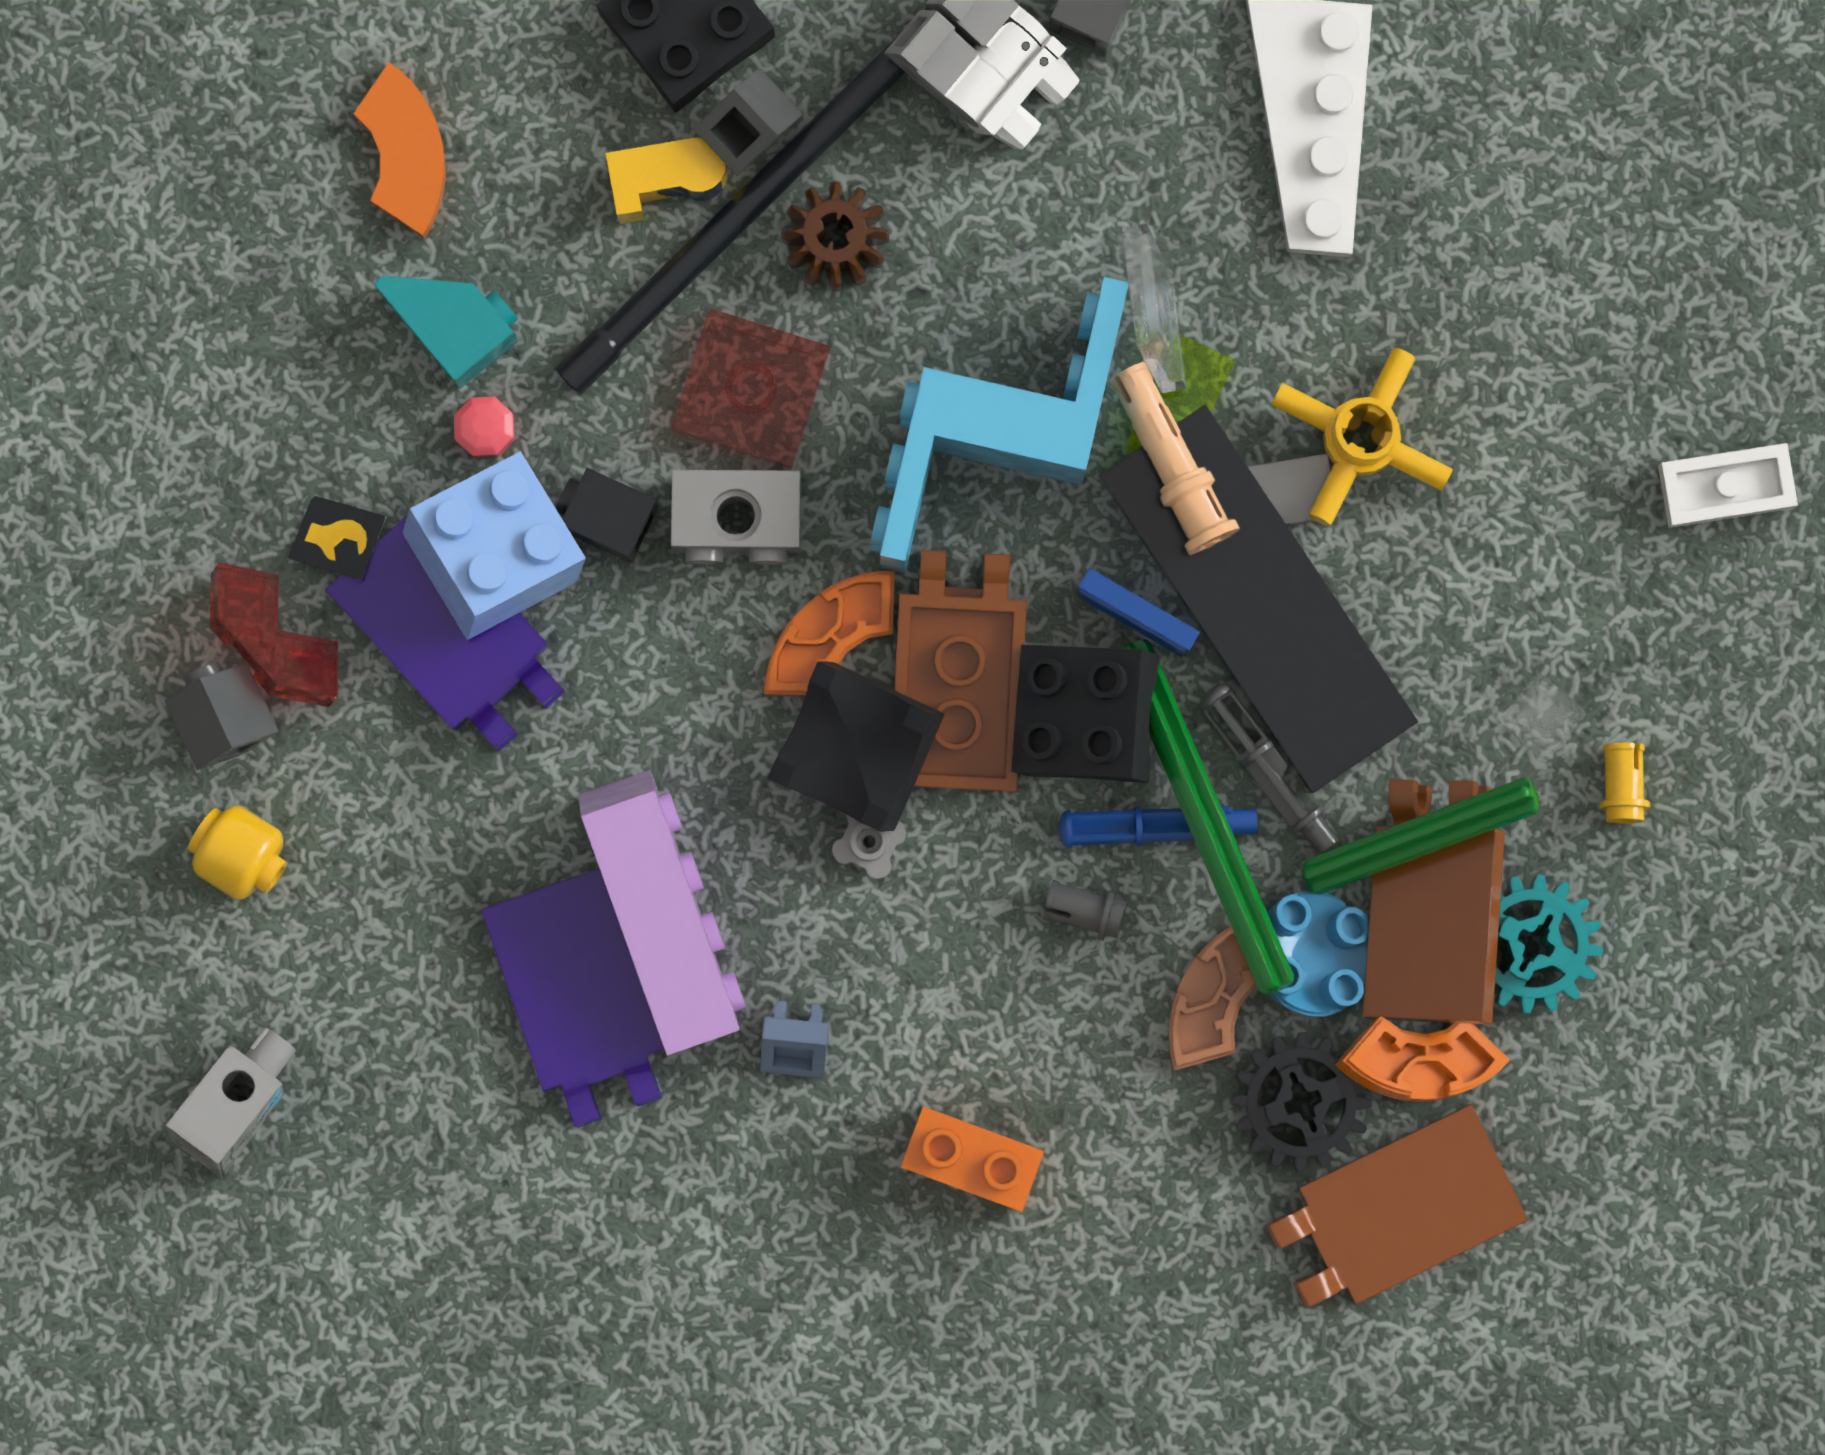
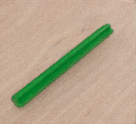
(1215, 838)

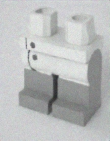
(984, 63)

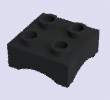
(687, 41)
(1084, 713)
(857, 746)

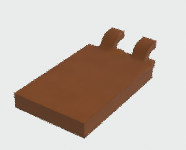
(964, 659)
(1435, 922)
(1402, 1209)

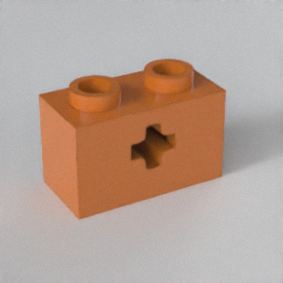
(972, 1159)

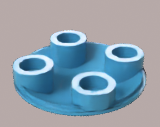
(1325, 951)

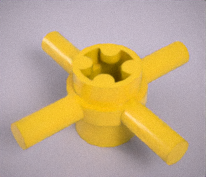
(1350, 459)

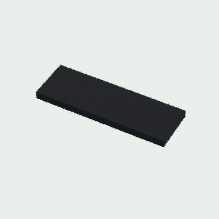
(1267, 612)

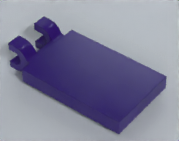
(420, 637)
(576, 991)

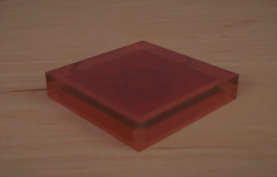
(750, 388)

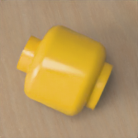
(237, 852)

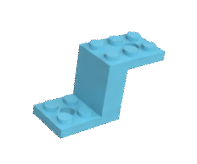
(998, 425)

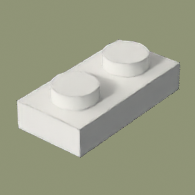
(1727, 485)

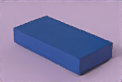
(1137, 613)

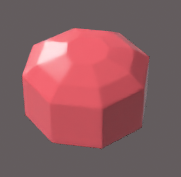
(484, 427)

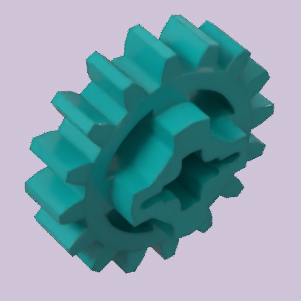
(1558, 957)

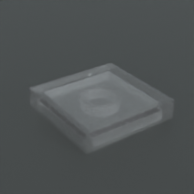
(1153, 308)

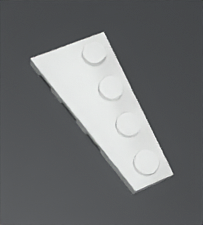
(1314, 101)

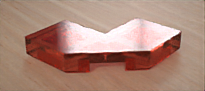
(283, 661)

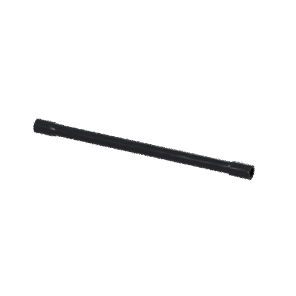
(606, 343)

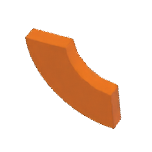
(409, 150)
(830, 629)
(1421, 1065)

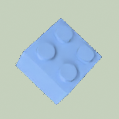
(493, 545)

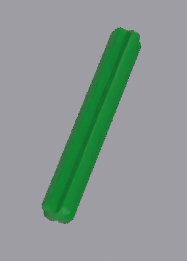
(1421, 836)

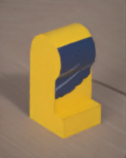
(663, 172)

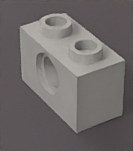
(703, 494)

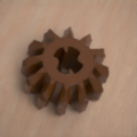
(812, 233)

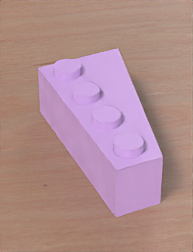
(659, 912)

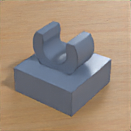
(794, 1045)

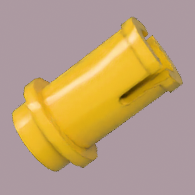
(1624, 783)

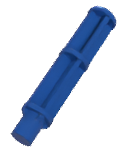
(1141, 826)

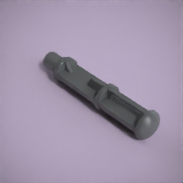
(1268, 769)

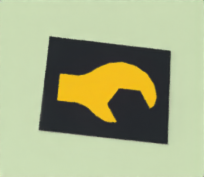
(337, 537)

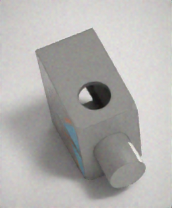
(213, 1125)

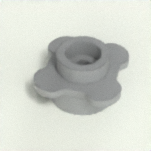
(874, 859)

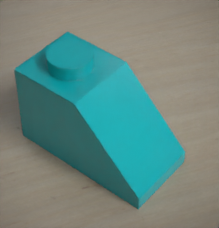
(452, 322)

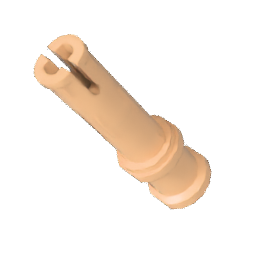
(1185, 485)

